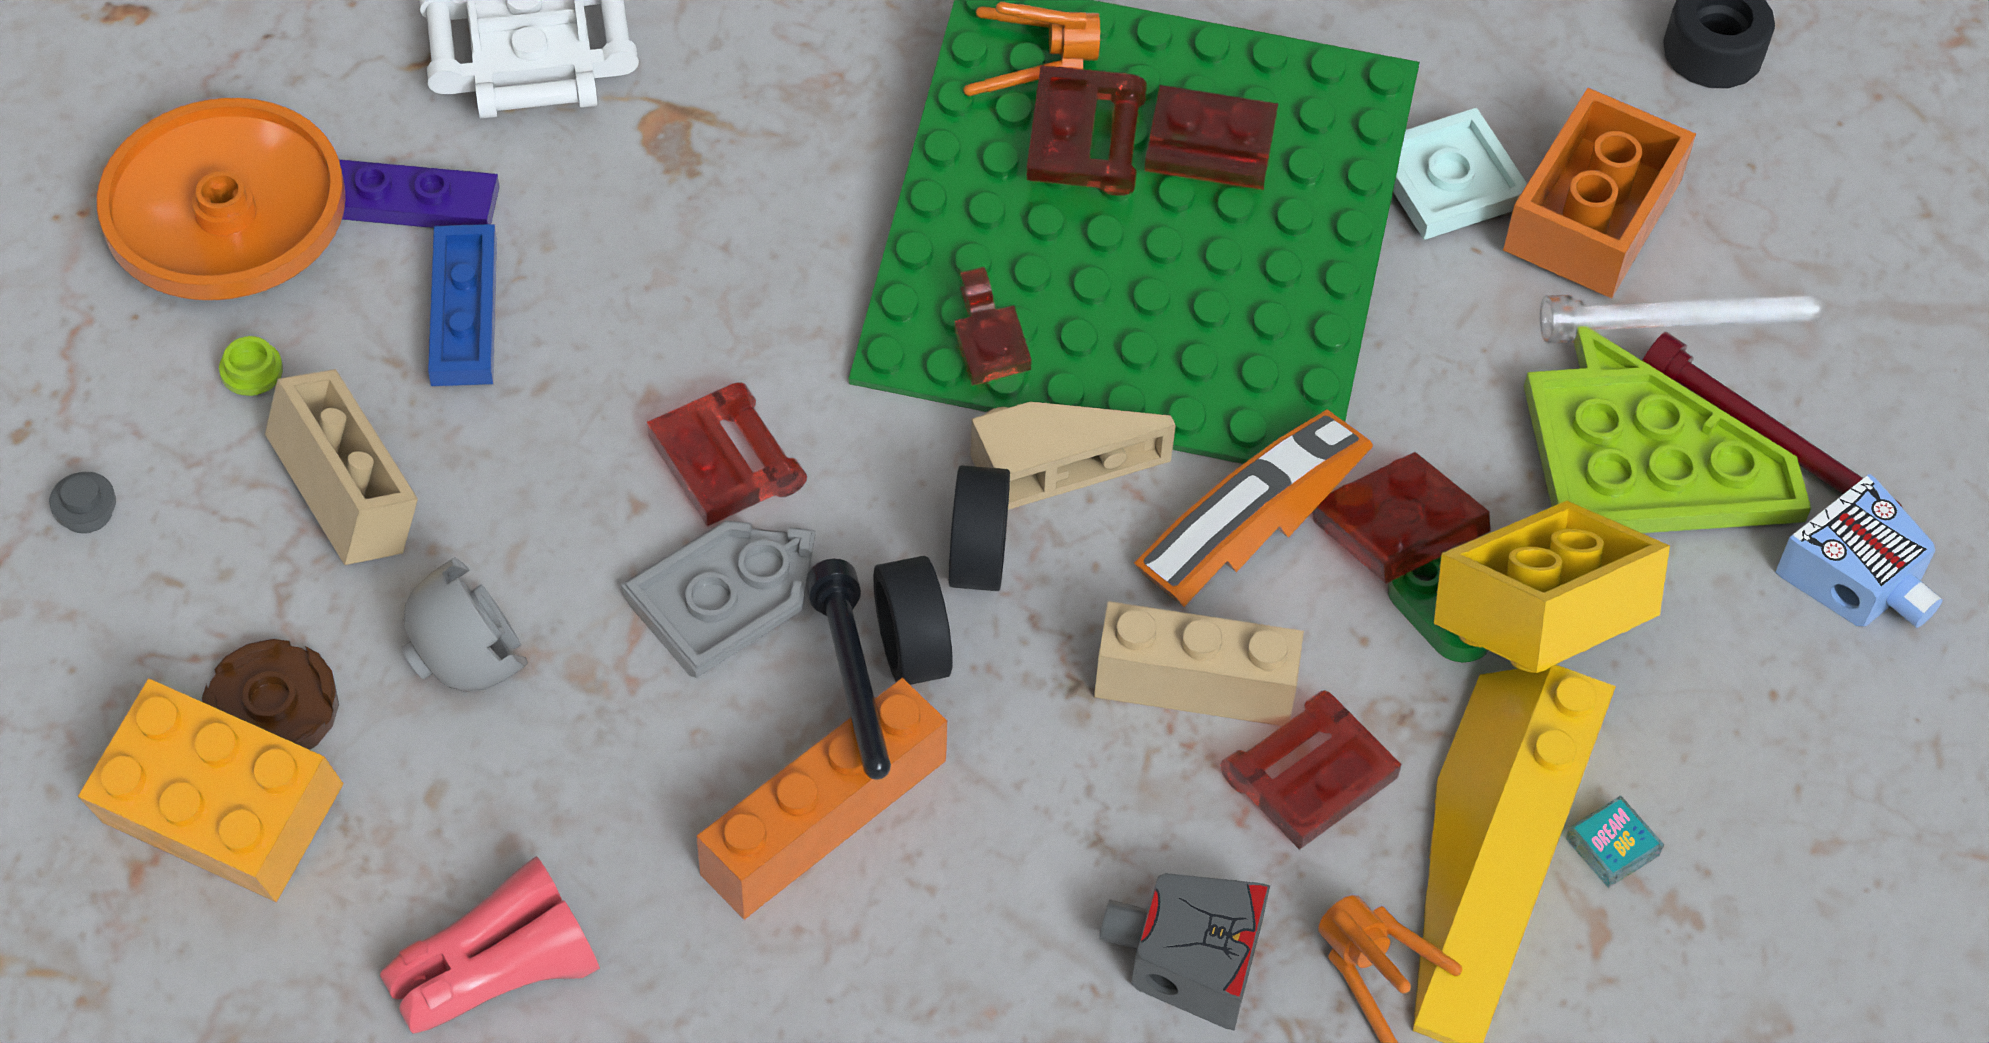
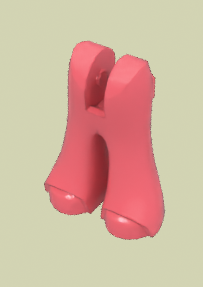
(502, 944)

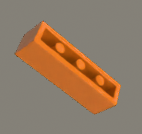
(818, 802)

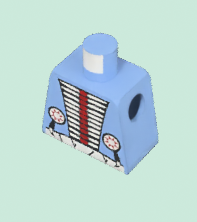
(1863, 558)

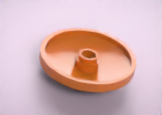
(221, 198)

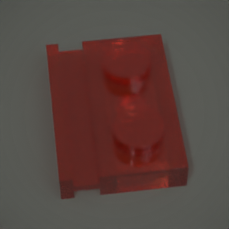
(1211, 137)

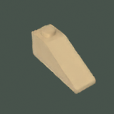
(1067, 446)

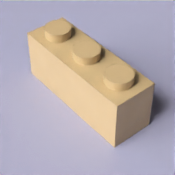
(340, 466)
(1198, 663)

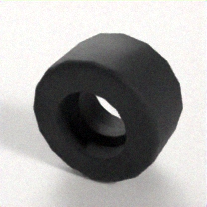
(1718, 40)

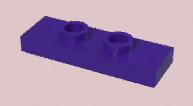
(417, 195)

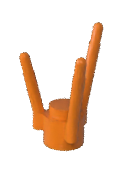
(1070, 34)
(1361, 939)

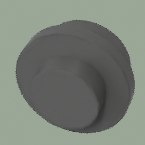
(83, 502)

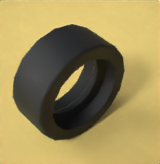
(979, 528)
(913, 620)

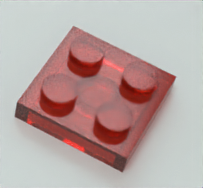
(1401, 517)

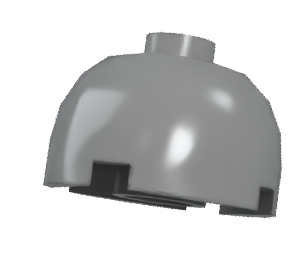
(458, 632)

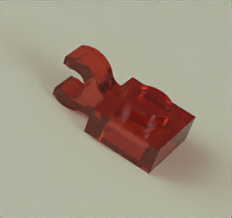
(989, 337)

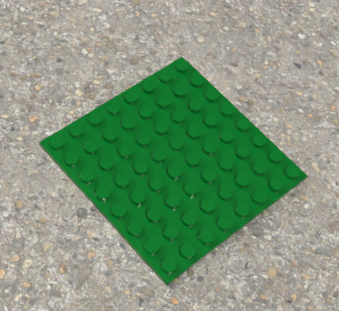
(1159, 301)

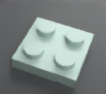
(1455, 174)

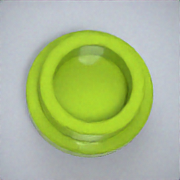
(250, 366)

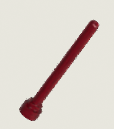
(1672, 360)

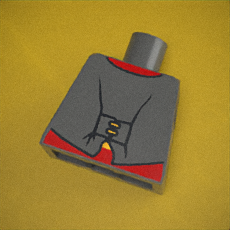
(1192, 942)

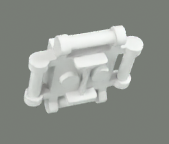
(526, 51)

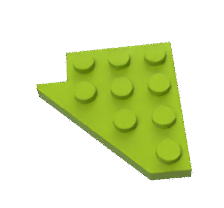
(1653, 450)

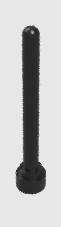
(834, 593)

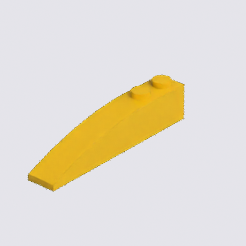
(1496, 834)

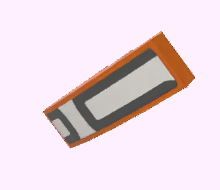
(1243, 510)

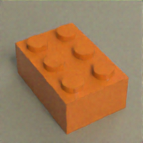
(1599, 192)

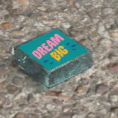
(1614, 841)

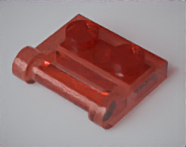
(1066, 124)
(710, 463)
(1321, 784)

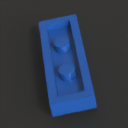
(463, 305)

